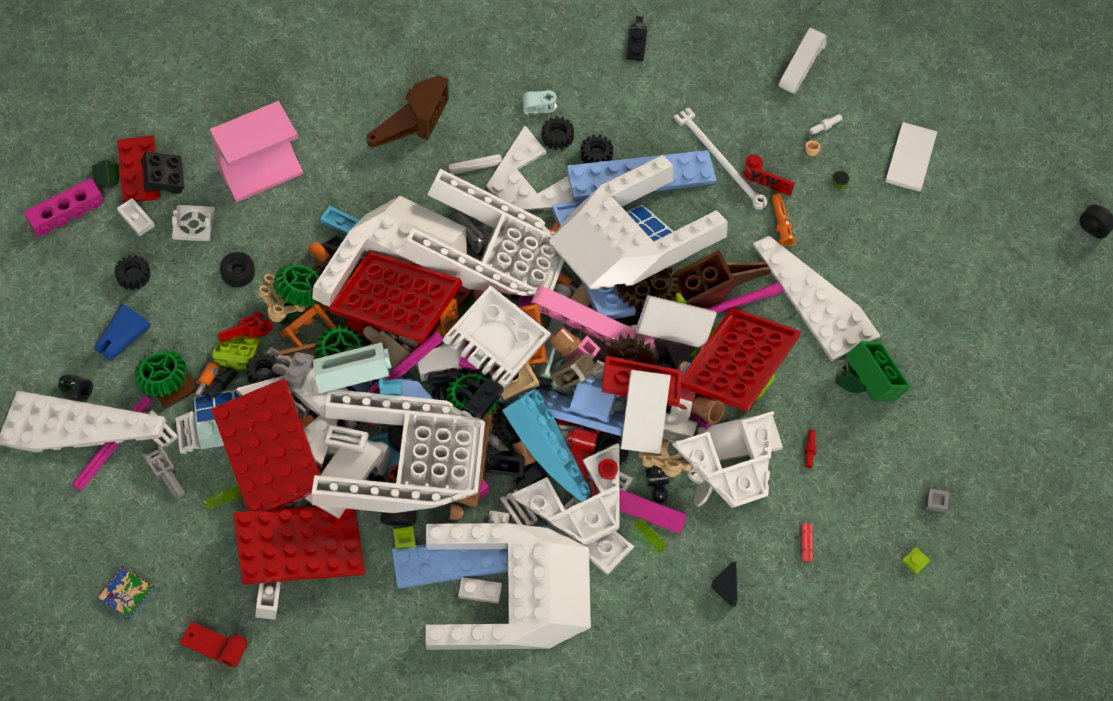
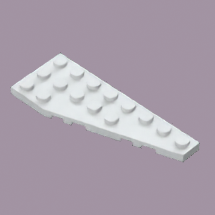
(827, 312)
(53, 423)

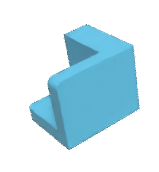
(390, 387)

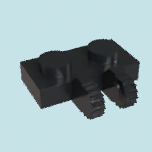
(484, 397)

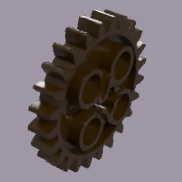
(662, 285)
(643, 352)

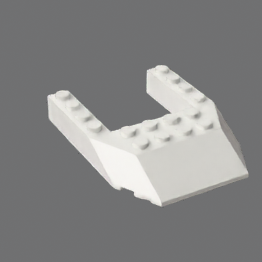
(385, 233)
(611, 248)
(516, 256)
(436, 455)
(544, 587)

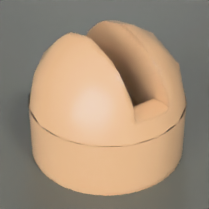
(812, 148)
(456, 512)

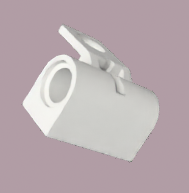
(677, 423)

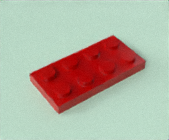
(131, 171)
(617, 375)

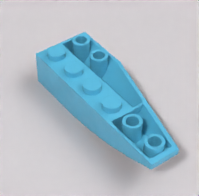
(545, 442)

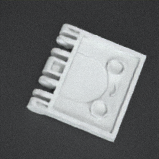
(499, 334)

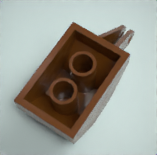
(418, 116)
(712, 278)

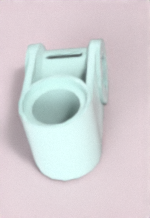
(538, 103)

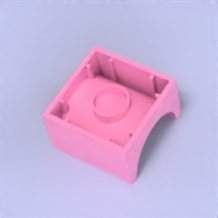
(256, 151)

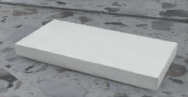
(911, 156)
(675, 321)
(645, 411)
(730, 442)
(350, 466)
(606, 551)

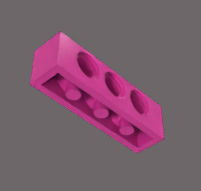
(68, 199)

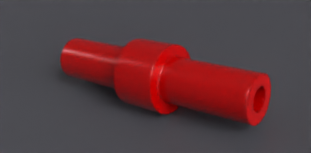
(810, 448)

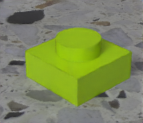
(404, 537)
(916, 561)

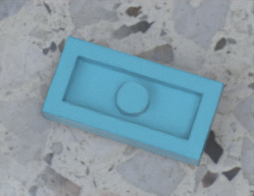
(338, 220)

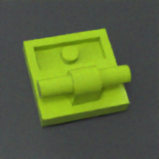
(236, 352)

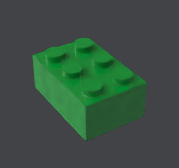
(877, 371)

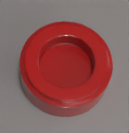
(607, 469)

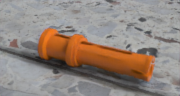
(783, 226)

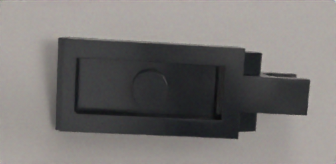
(637, 41)

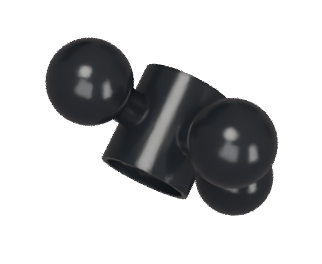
(658, 478)

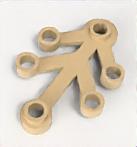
(276, 311)
(669, 464)

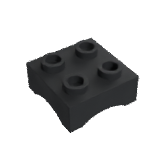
(162, 172)

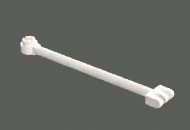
(687, 119)

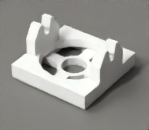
(180, 211)

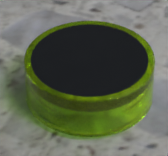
(840, 179)

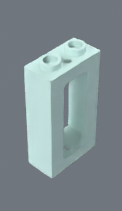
(351, 367)

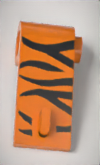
(448, 319)

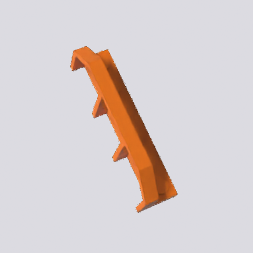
(306, 318)

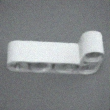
(803, 60)

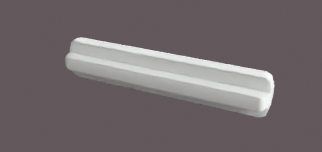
(474, 164)

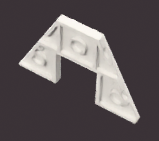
(514, 188)
(316, 401)
(742, 481)
(585, 520)

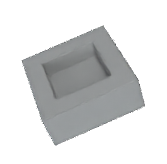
(937, 500)

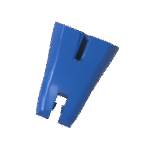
(121, 331)

